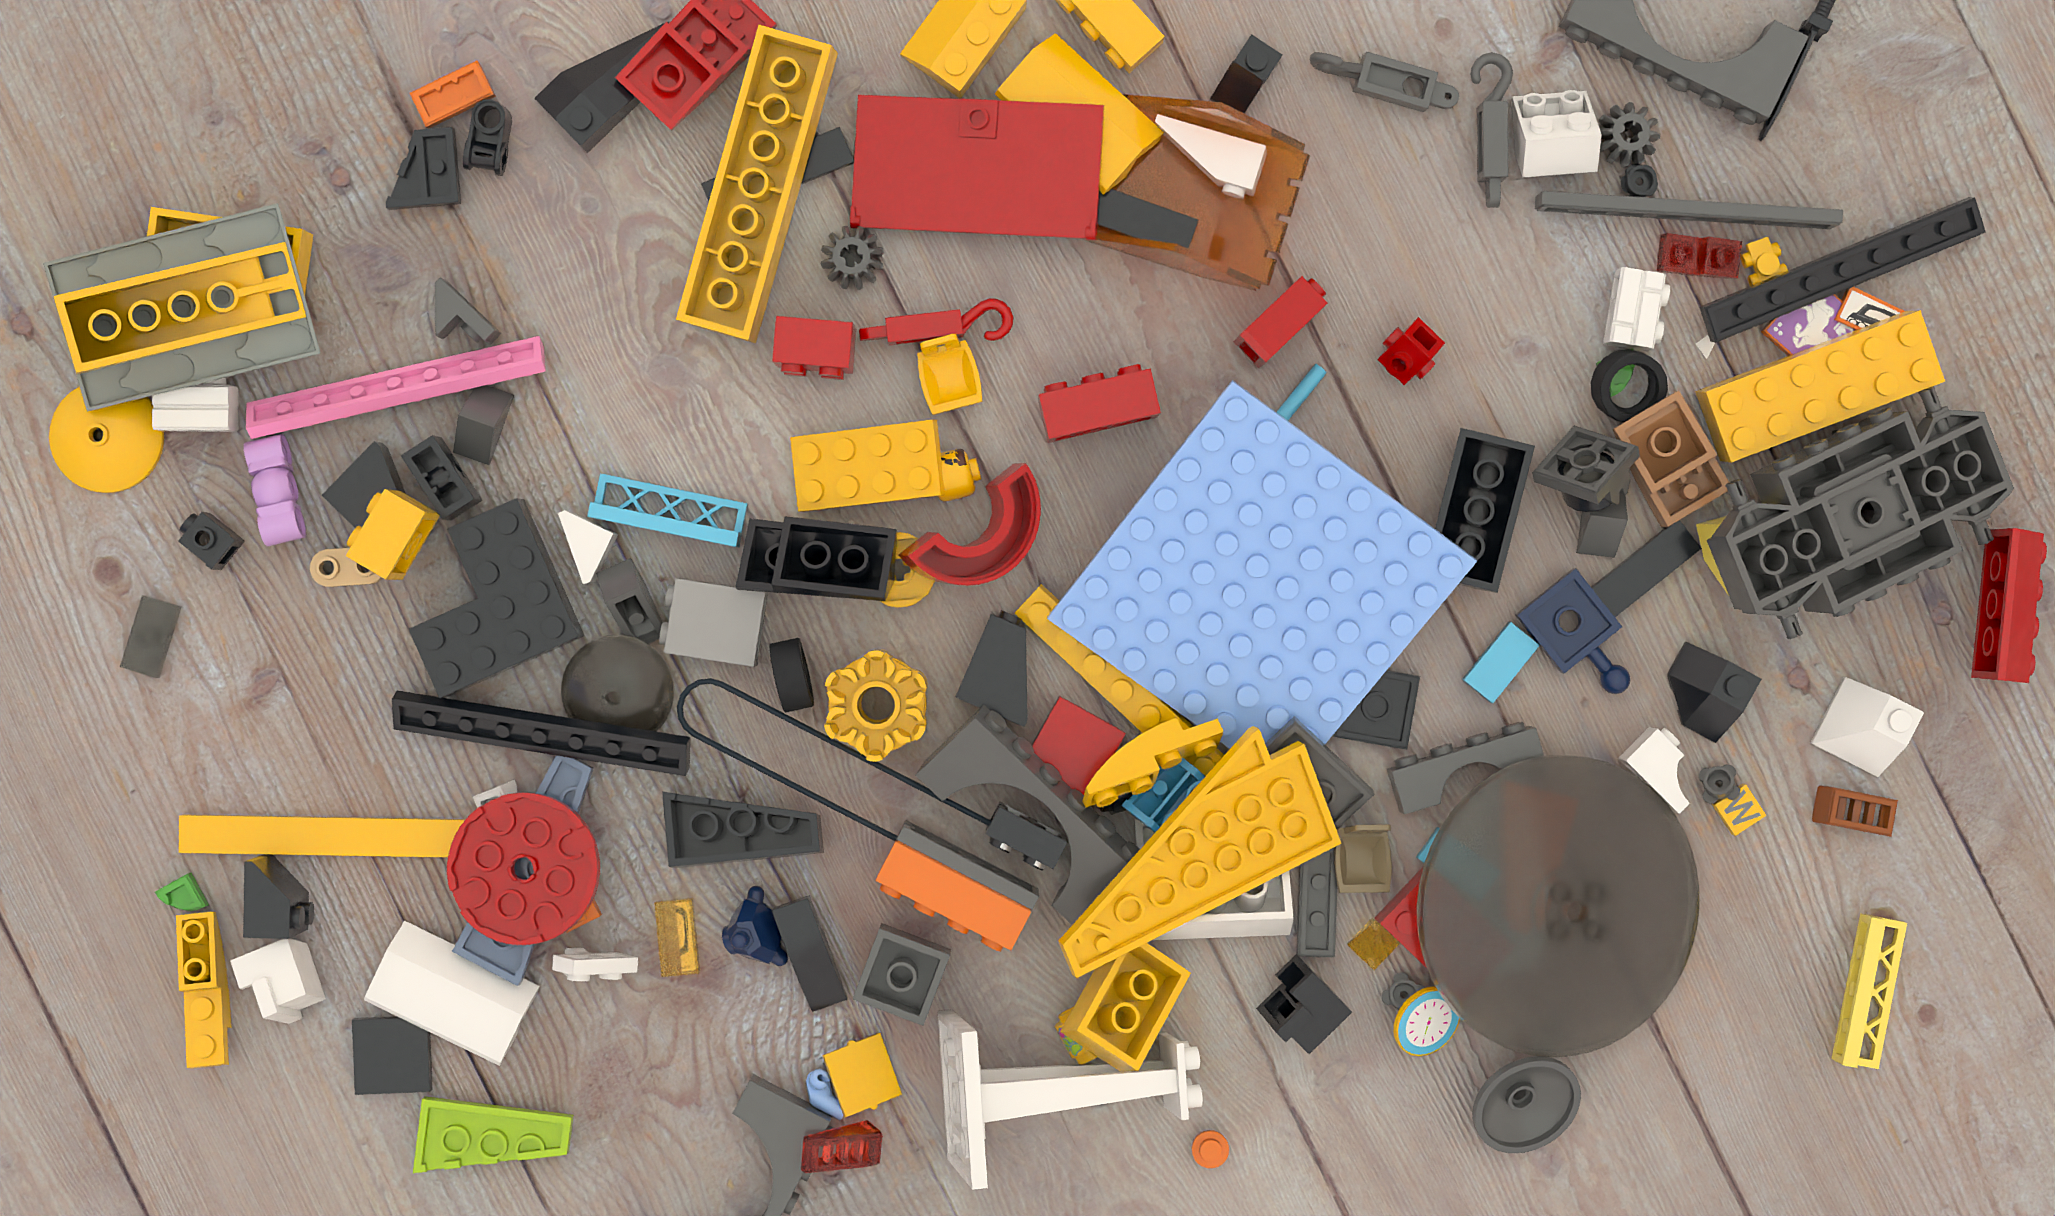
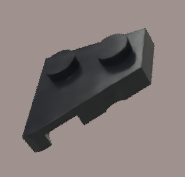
(428, 172)

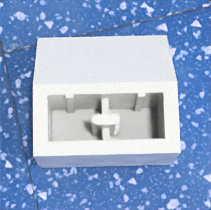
(1555, 133)

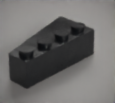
(722, 831)

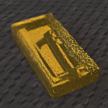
(677, 937)

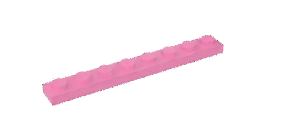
(395, 387)

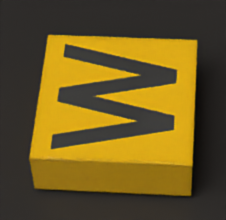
(1739, 813)

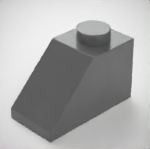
(630, 601)

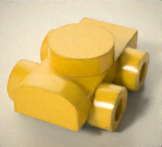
(1764, 259)

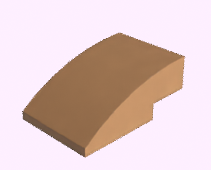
(1675, 459)

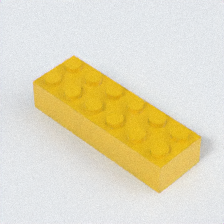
(1820, 386)

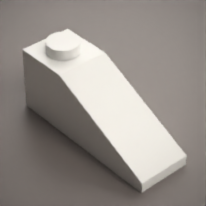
(1222, 157)

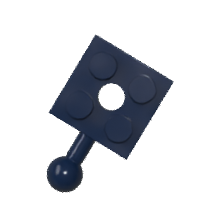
(1593, 628)

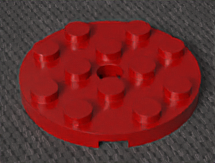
(485, 878)

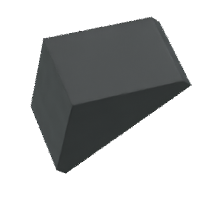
(481, 423)
(1603, 530)

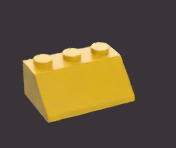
(961, 39)

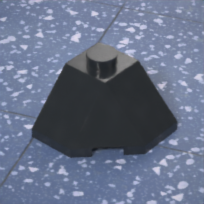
(1709, 691)

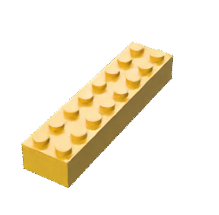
(757, 183)

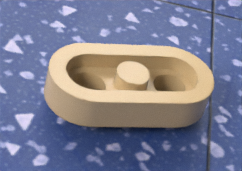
(345, 571)

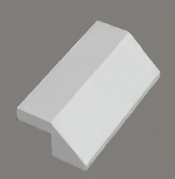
(449, 994)

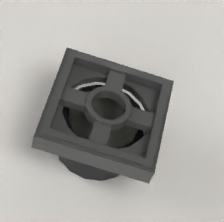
(1586, 473)

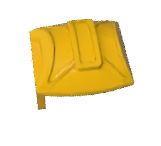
(948, 374)

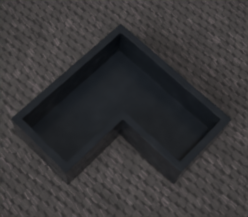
(517, 608)

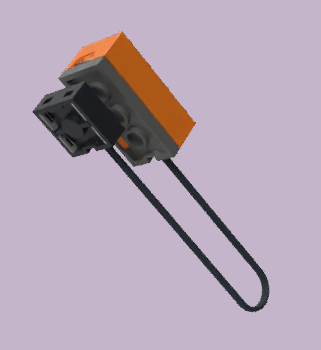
(930, 868)

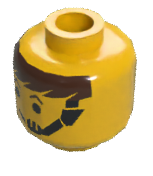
(958, 474)

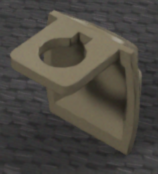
(1363, 859)

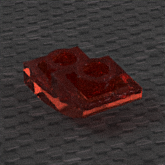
(1699, 256)

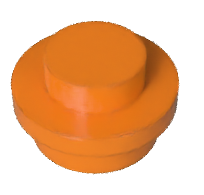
(1210, 1149)

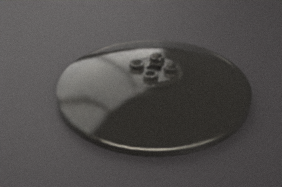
(1501, 895)

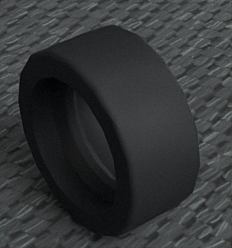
(1607, 369)
(791, 675)

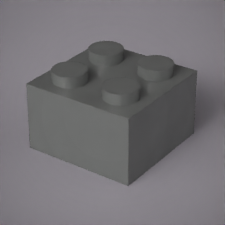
(902, 974)

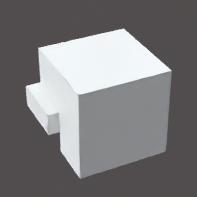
(281, 979)

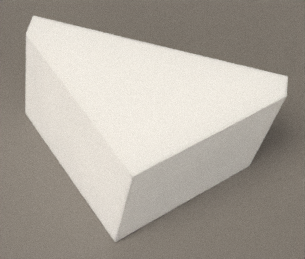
(588, 544)

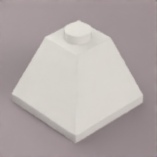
(1866, 726)

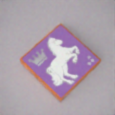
(1806, 326)

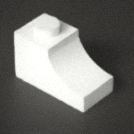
(1655, 761)

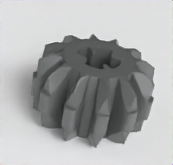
(1630, 148)
(840, 263)

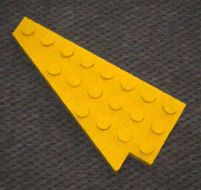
(1228, 836)

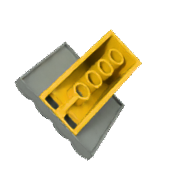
(182, 307)

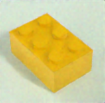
(1126, 1006)

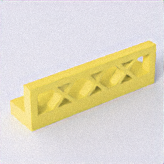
(1861, 988)

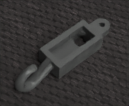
(1384, 80)
(1492, 129)

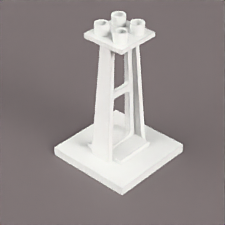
(997, 1094)

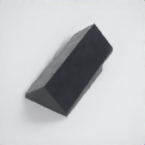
(818, 559)

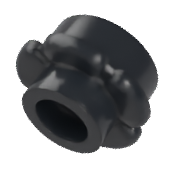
(1646, 174)

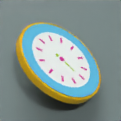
(1424, 1023)

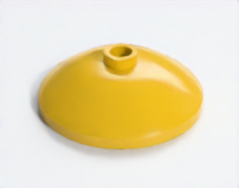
(122, 456)

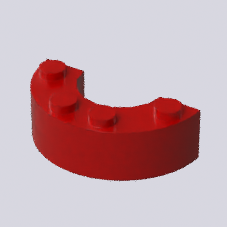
(999, 548)

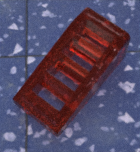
(864, 1151)

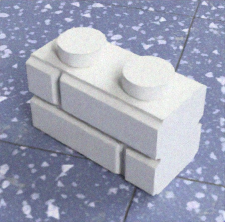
(1636, 309)
(197, 408)

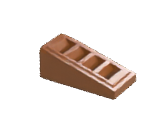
(1831, 806)

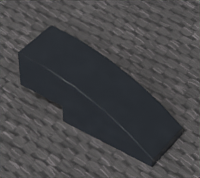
(809, 953)

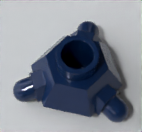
(754, 931)

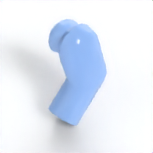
(821, 1095)

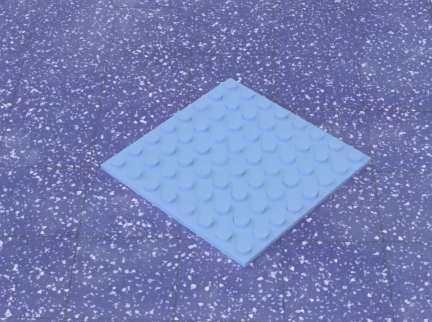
(1260, 579)

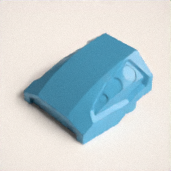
(1165, 796)

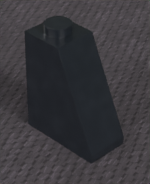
(361, 481)
(999, 670)

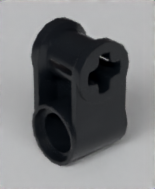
(488, 140)

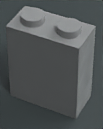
(713, 622)

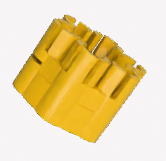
(870, 736)

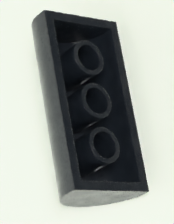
(1484, 502)

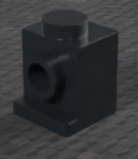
(222, 542)

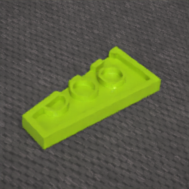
(479, 1133)

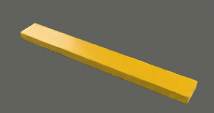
(316, 835)

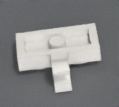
(580, 964)

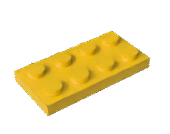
(867, 465)

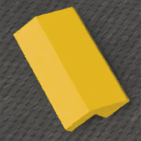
(1061, 75)

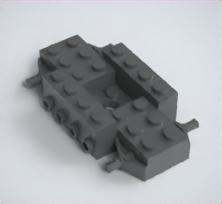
(1809, 529)

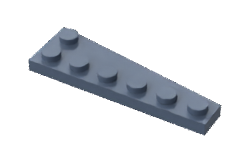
(566, 782)

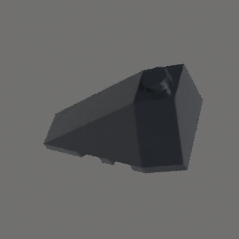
(589, 97)

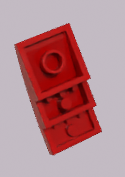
(692, 56)

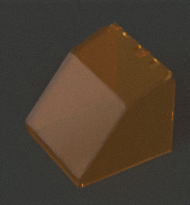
(1231, 231)

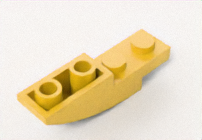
(1138, 762)
(205, 989)

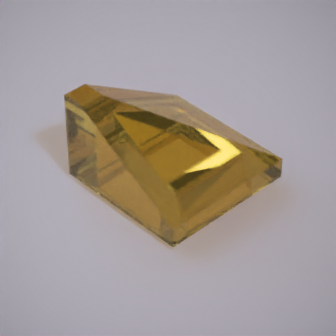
(1373, 943)

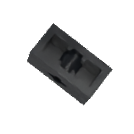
(441, 477)

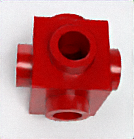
(1410, 351)

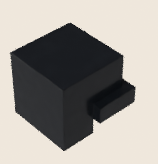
(1303, 1006)

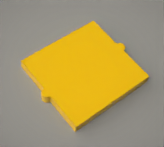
(862, 1074)

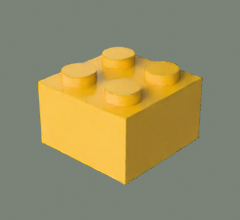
(391, 534)

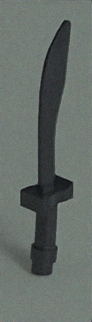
(1814, 27)

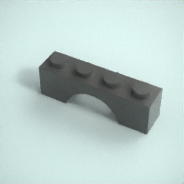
(1421, 781)

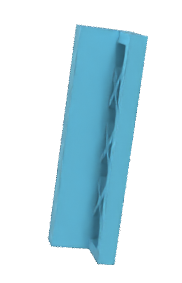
(664, 524)

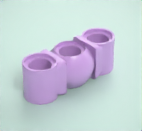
(274, 490)

